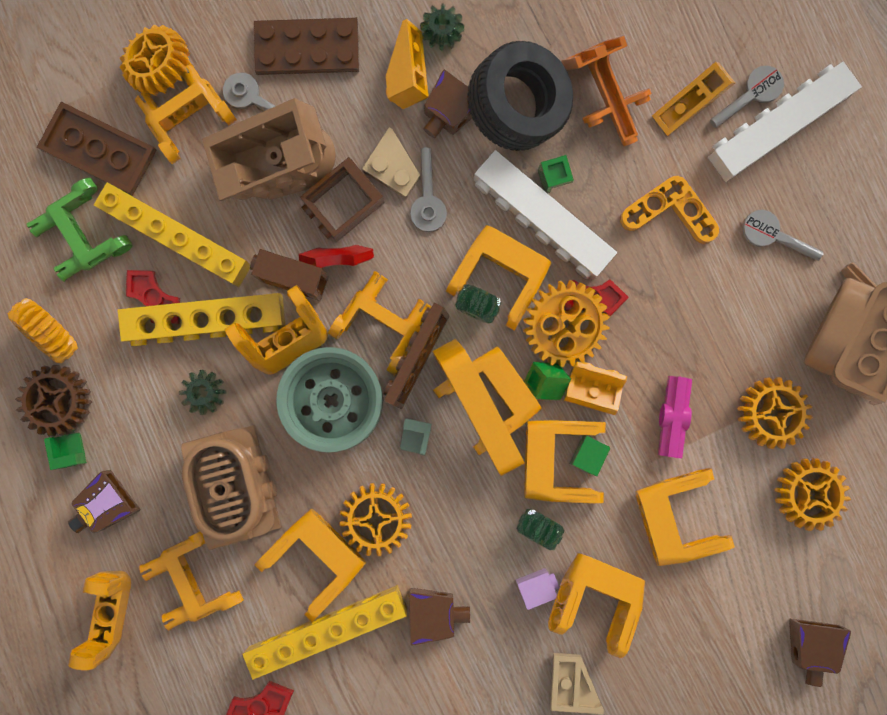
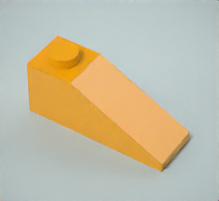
(407, 71)
(693, 98)

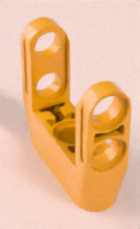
(510, 256)
(286, 343)
(507, 385)
(540, 461)
(661, 525)
(328, 546)
(606, 580)
(95, 650)

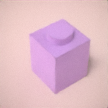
(537, 588)

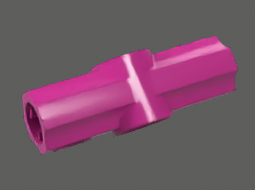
(675, 417)

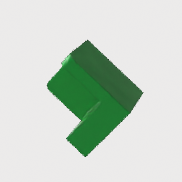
(555, 173)
(547, 381)
(65, 451)
(590, 455)

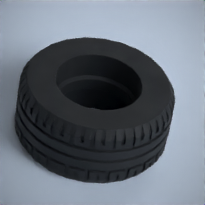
(543, 76)

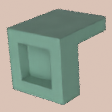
(415, 436)

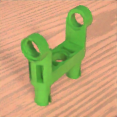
(60, 215)

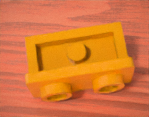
(595, 387)

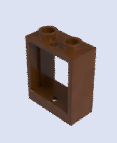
(345, 168)
(287, 273)

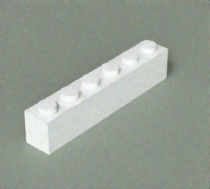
(783, 122)
(544, 215)

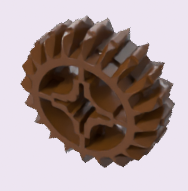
(40, 384)

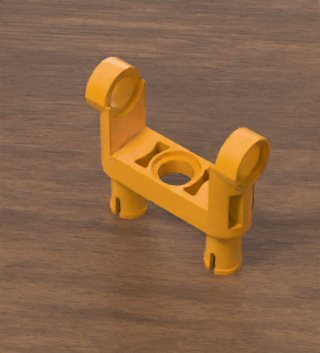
(179, 108)
(366, 302)
(193, 605)

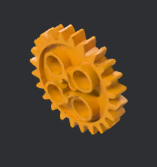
(553, 305)

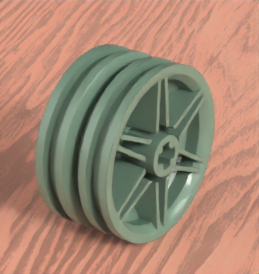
(294, 395)

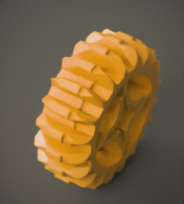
(155, 60)
(42, 330)
(778, 423)
(827, 481)
(361, 521)

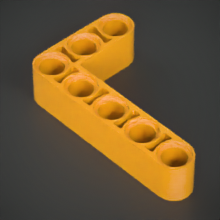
(478, 406)

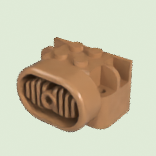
(270, 153)
(854, 341)
(229, 487)

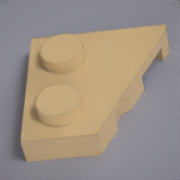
(392, 165)
(572, 686)

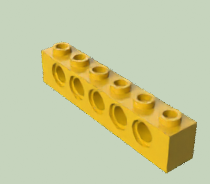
(172, 234)
(133, 320)
(325, 632)

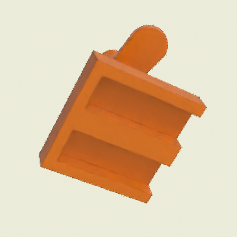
(615, 105)

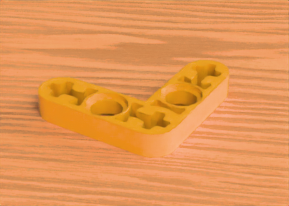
(677, 202)

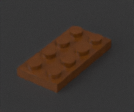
(306, 46)
(96, 148)
(421, 346)

